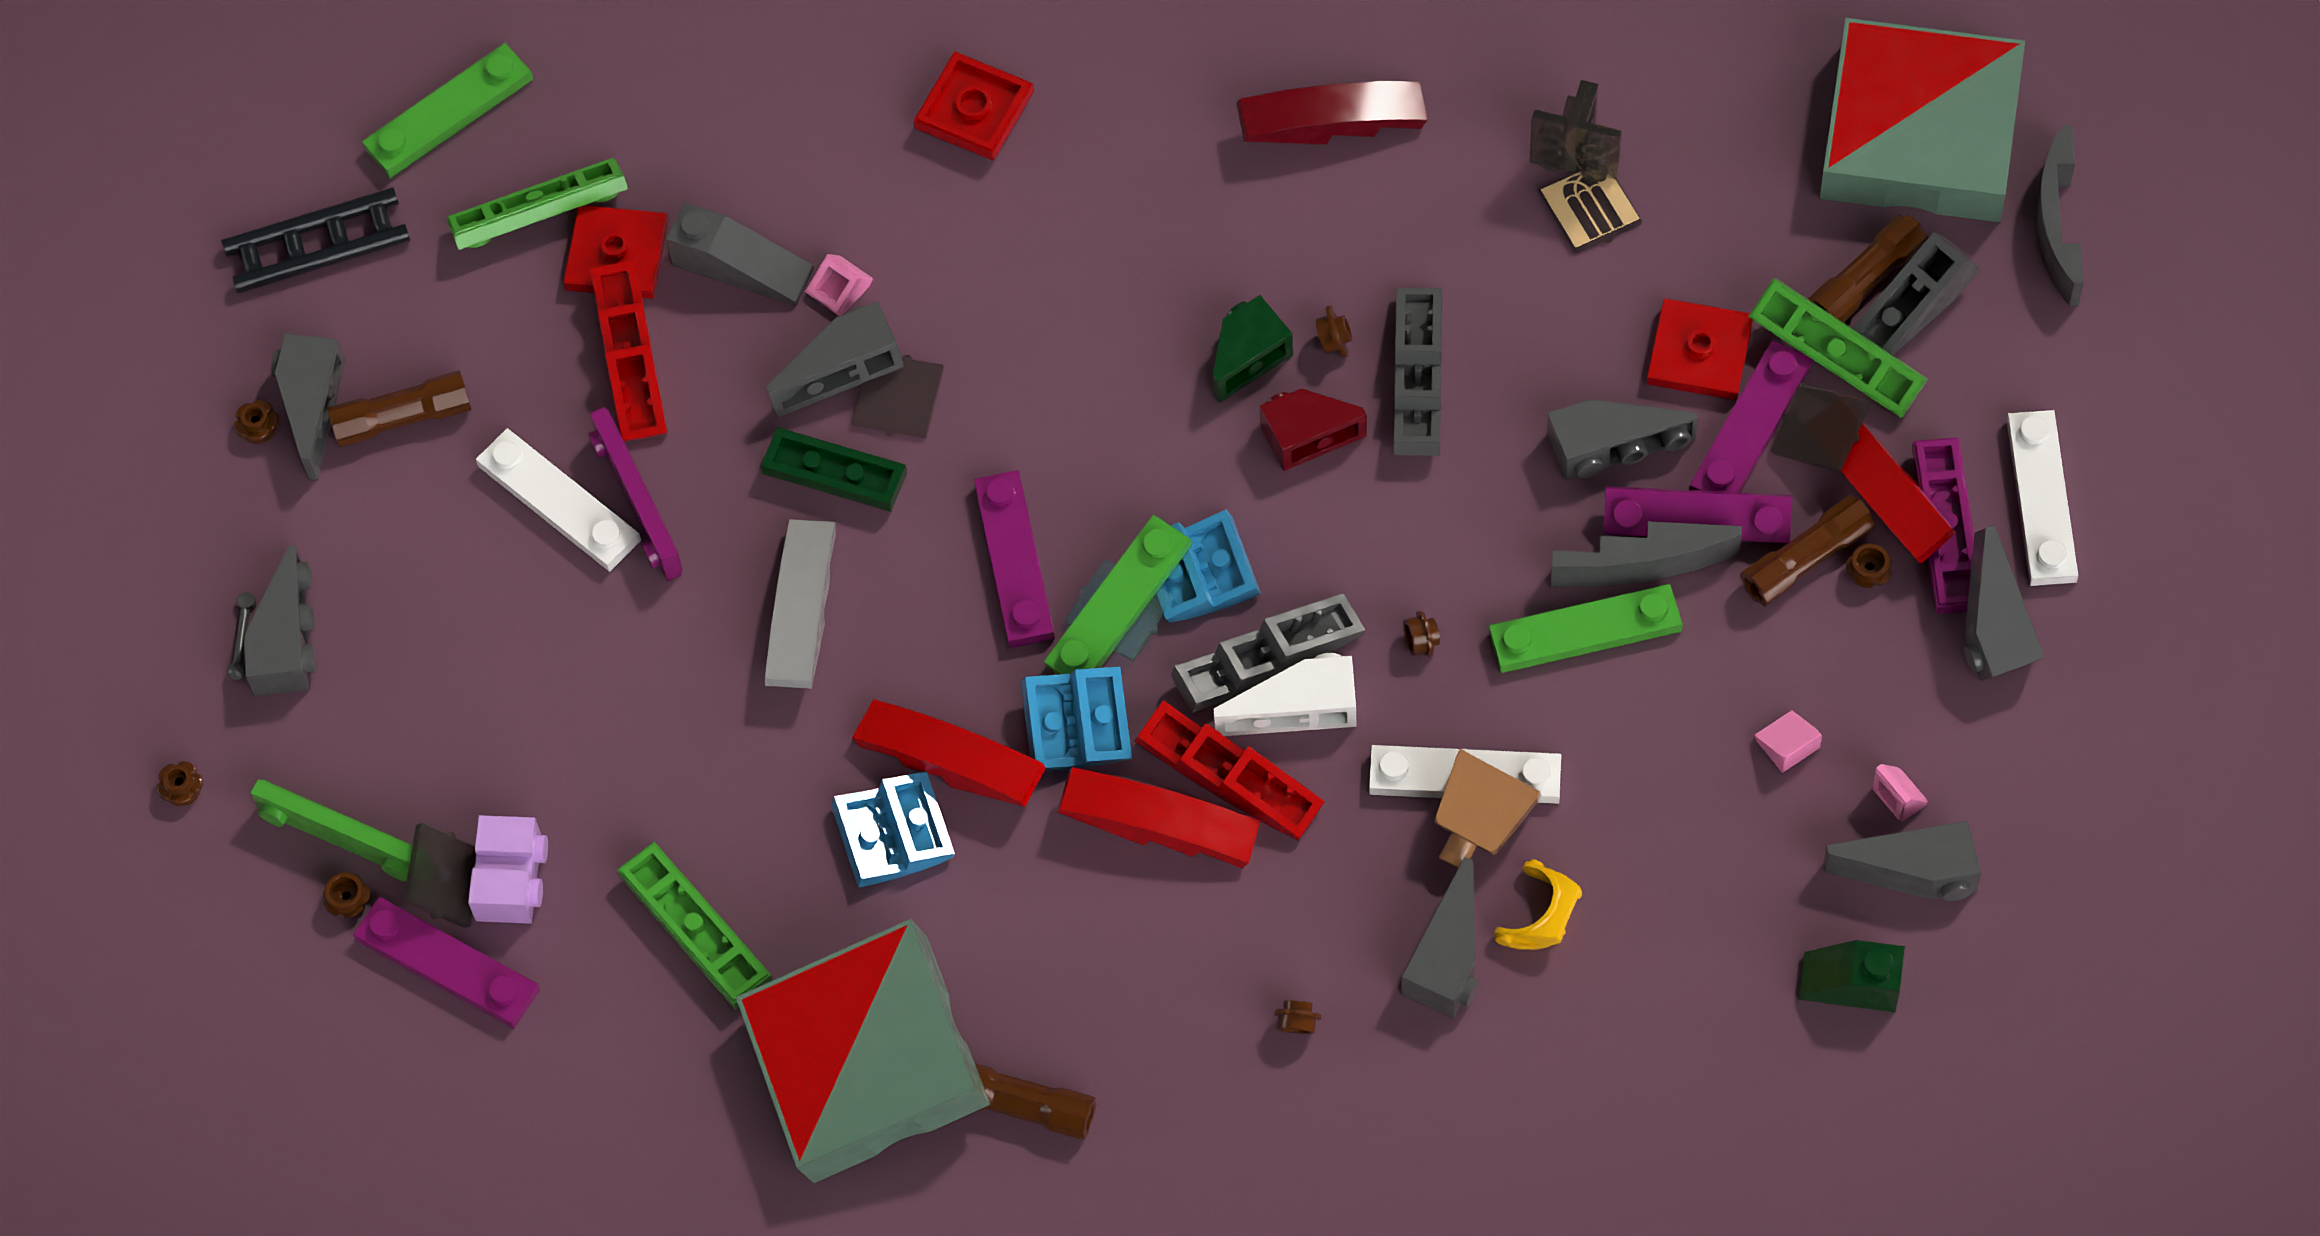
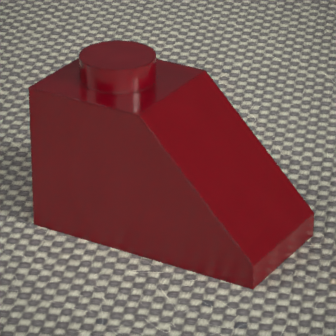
(1309, 425)

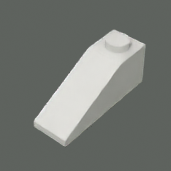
(1301, 698)

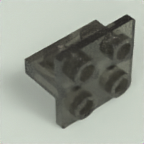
(1576, 139)

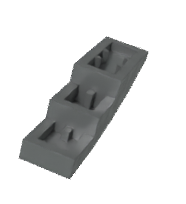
(1418, 371)
(1664, 553)
(1267, 651)

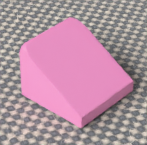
(838, 284)
(1789, 740)
(1897, 792)

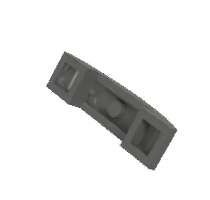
(2060, 259)

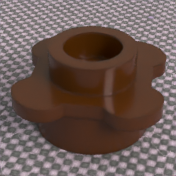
(1334, 332)

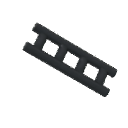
(298, 260)

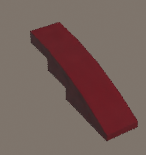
(1327, 110)

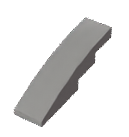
(800, 604)

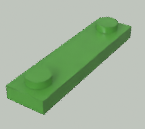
(447, 110)
(587, 185)
(1838, 347)
(1120, 598)
(1585, 628)
(285, 807)
(693, 924)

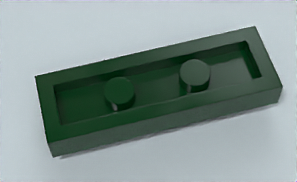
(834, 469)

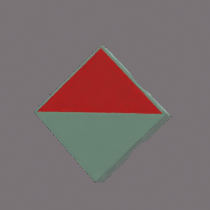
(1923, 119)
(861, 1051)

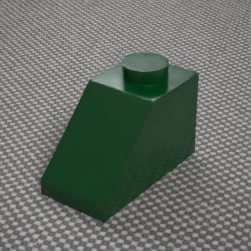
(1249, 346)
(1854, 975)

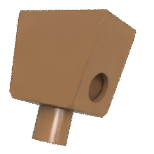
(1481, 808)

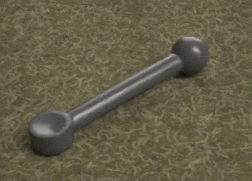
(246, 603)

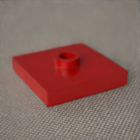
(973, 105)
(612, 237)
(1700, 349)

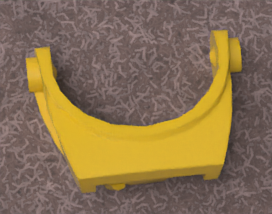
(1551, 926)

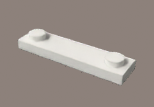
(2042, 498)
(558, 499)
(1427, 770)

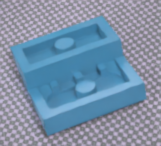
(1212, 571)
(1076, 718)
(892, 829)

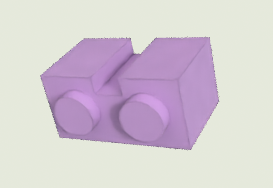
(506, 869)

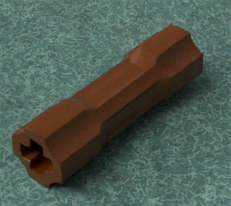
(1890, 250)
(365, 418)
(1833, 532)
(1054, 1108)

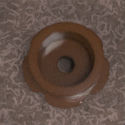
(261, 430)
(1873, 555)
(1421, 634)
(185, 793)
(342, 884)
(1296, 1017)

